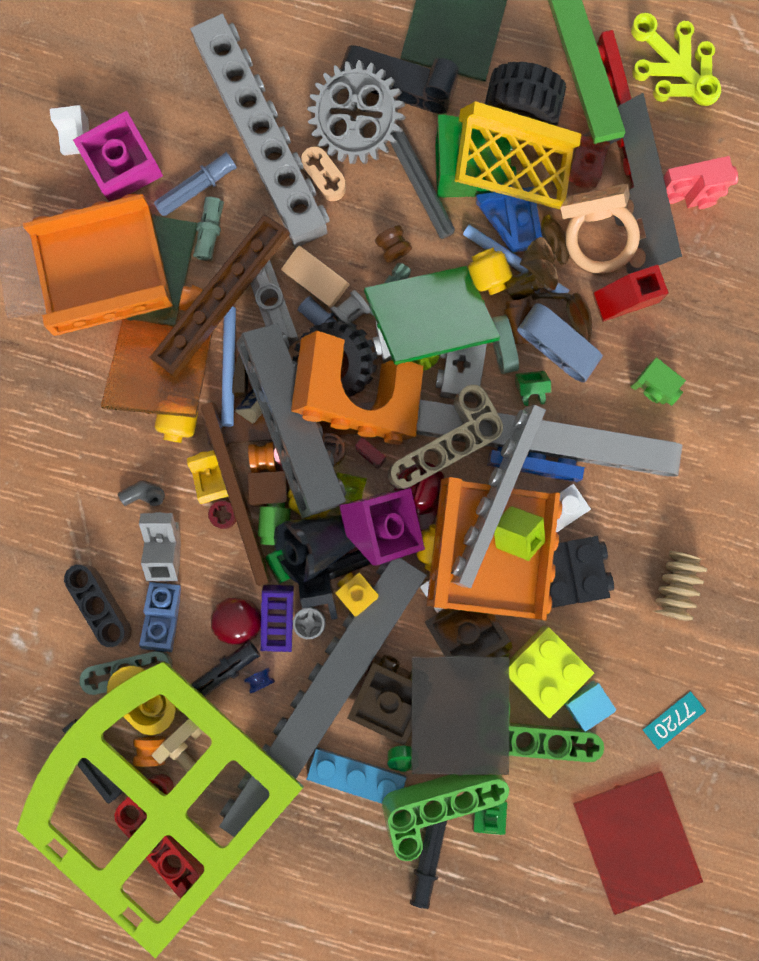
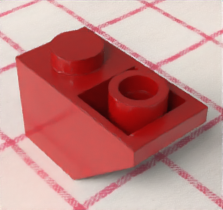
(631, 293)

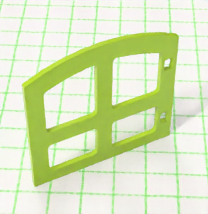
(164, 812)

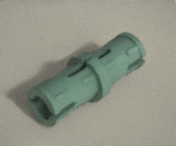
(208, 229)

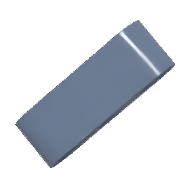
(560, 342)

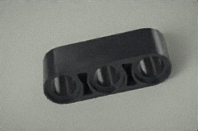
(84, 598)

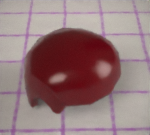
(235, 621)

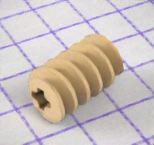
(680, 586)

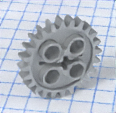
(359, 84)

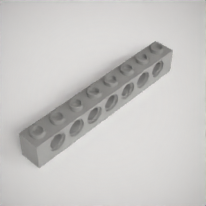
(211, 39)

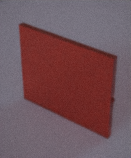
(637, 843)

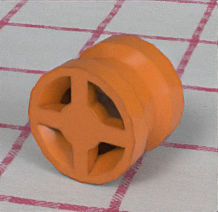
(262, 458)
(145, 748)

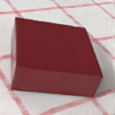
(370, 453)

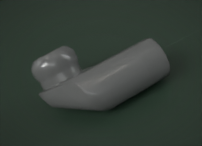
(144, 491)

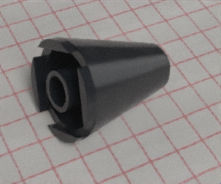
(311, 545)

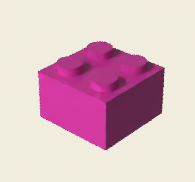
(118, 157)

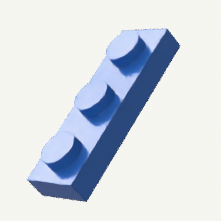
(538, 465)

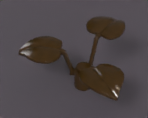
(542, 274)

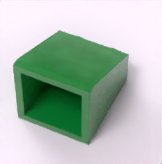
(446, 155)

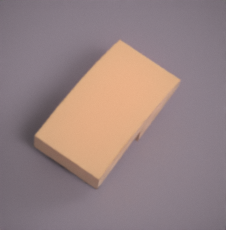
(315, 276)

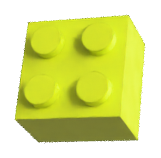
(547, 671)

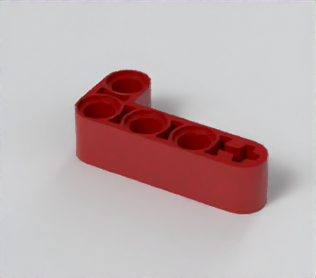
(166, 847)

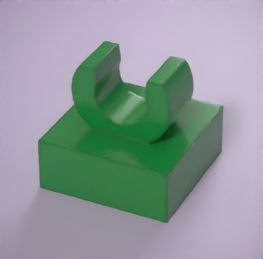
(533, 383)
(491, 820)

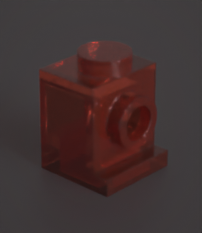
(585, 174)

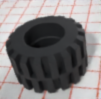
(527, 91)
(358, 352)

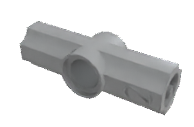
(265, 287)

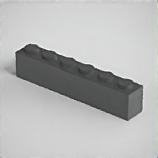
(296, 440)

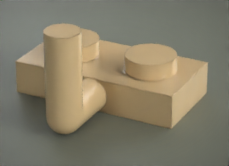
(175, 746)

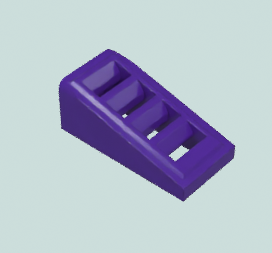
(278, 591)

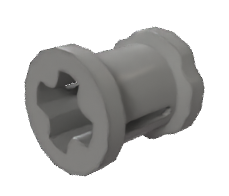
(351, 308)

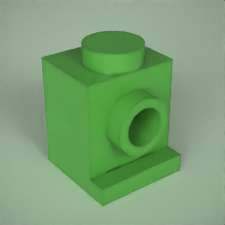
(660, 383)

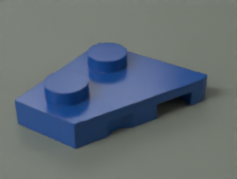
(512, 218)

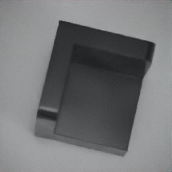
(318, 592)

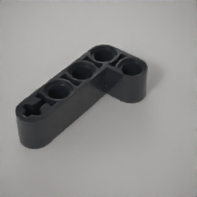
(420, 86)

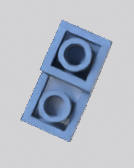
(160, 617)

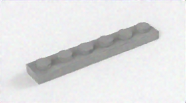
(491, 507)

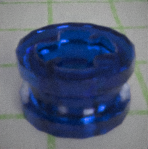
(259, 680)

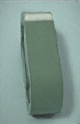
(505, 348)

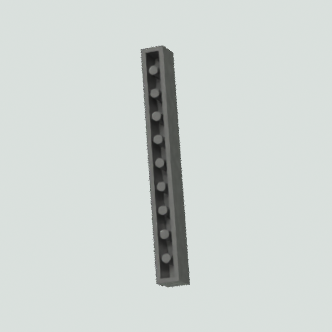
(330, 686)

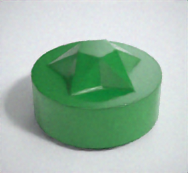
(400, 758)

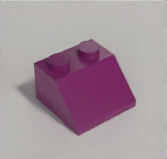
(383, 526)

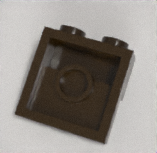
(469, 634)
(385, 700)

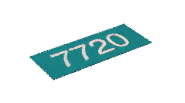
(674, 720)

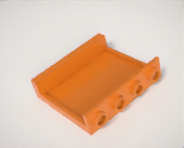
(98, 264)
(504, 581)

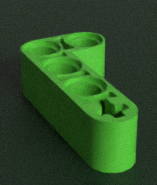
(539, 743)
(489, 792)

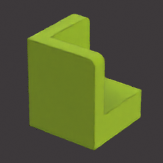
(520, 533)

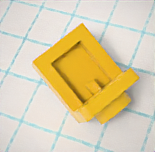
(207, 477)
(356, 593)

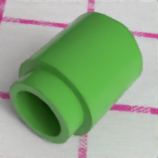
(269, 518)

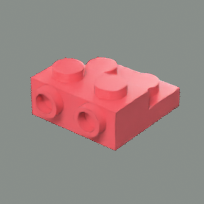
(700, 182)

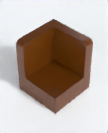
(267, 488)

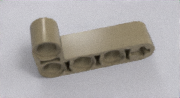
(442, 446)

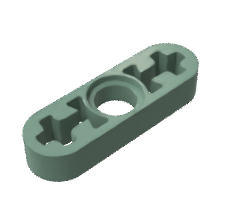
(102, 669)

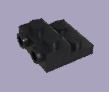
(580, 572)

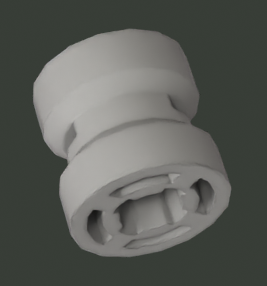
(309, 623)

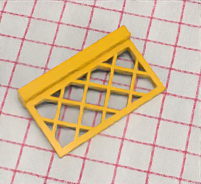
(522, 129)

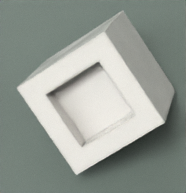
(70, 124)

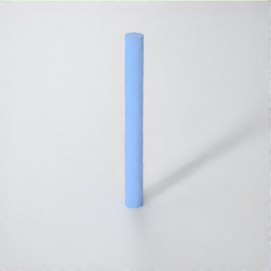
(512, 259)
(228, 368)

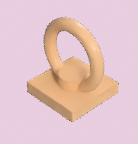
(597, 206)

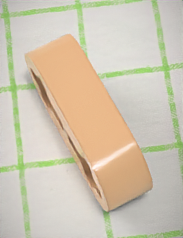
(328, 170)

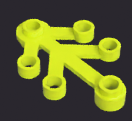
(677, 63)

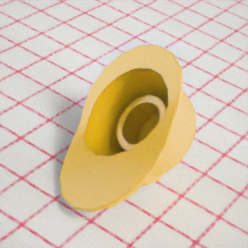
(153, 715)

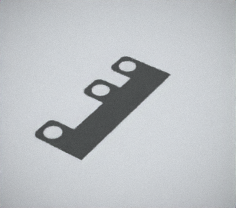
(649, 188)

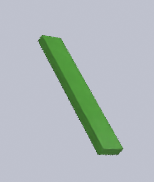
(587, 70)

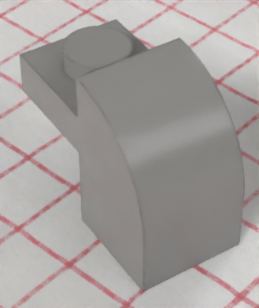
(161, 546)

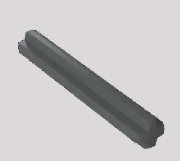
(422, 185)

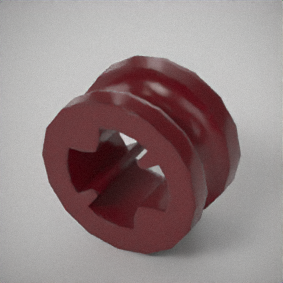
(216, 521)

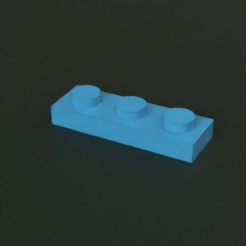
(353, 776)

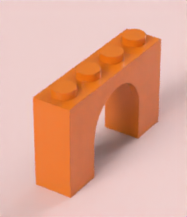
(321, 397)

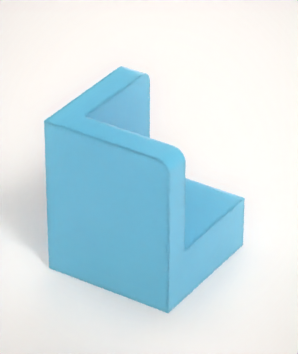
(589, 706)

